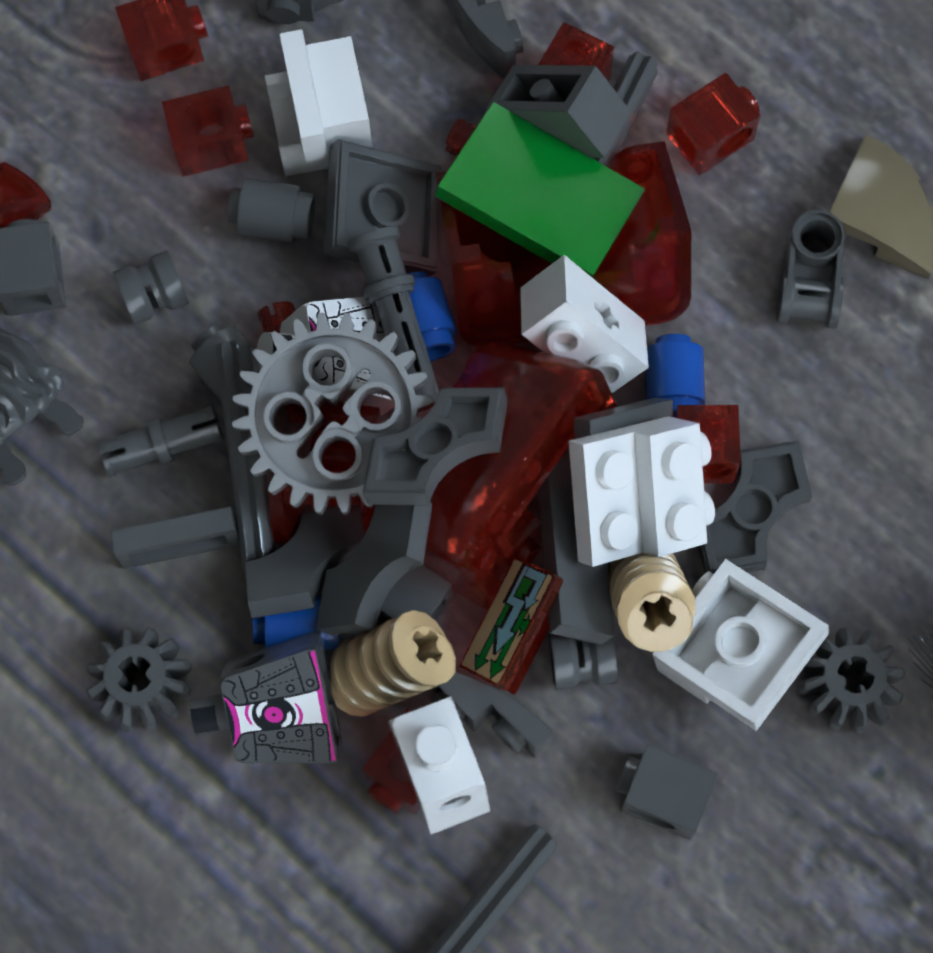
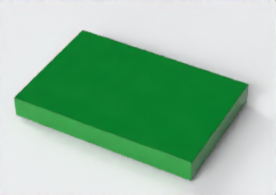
(539, 191)

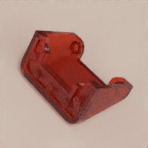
(643, 269)
(489, 492)

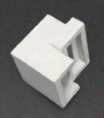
(316, 101)

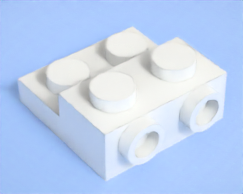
(640, 490)
(742, 645)

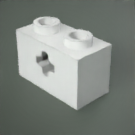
(580, 319)

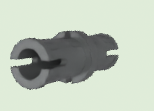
(160, 440)

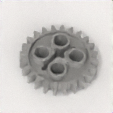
(289, 380)

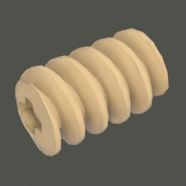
(651, 601)
(390, 664)

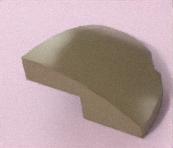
(887, 207)

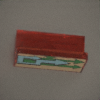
(513, 626)

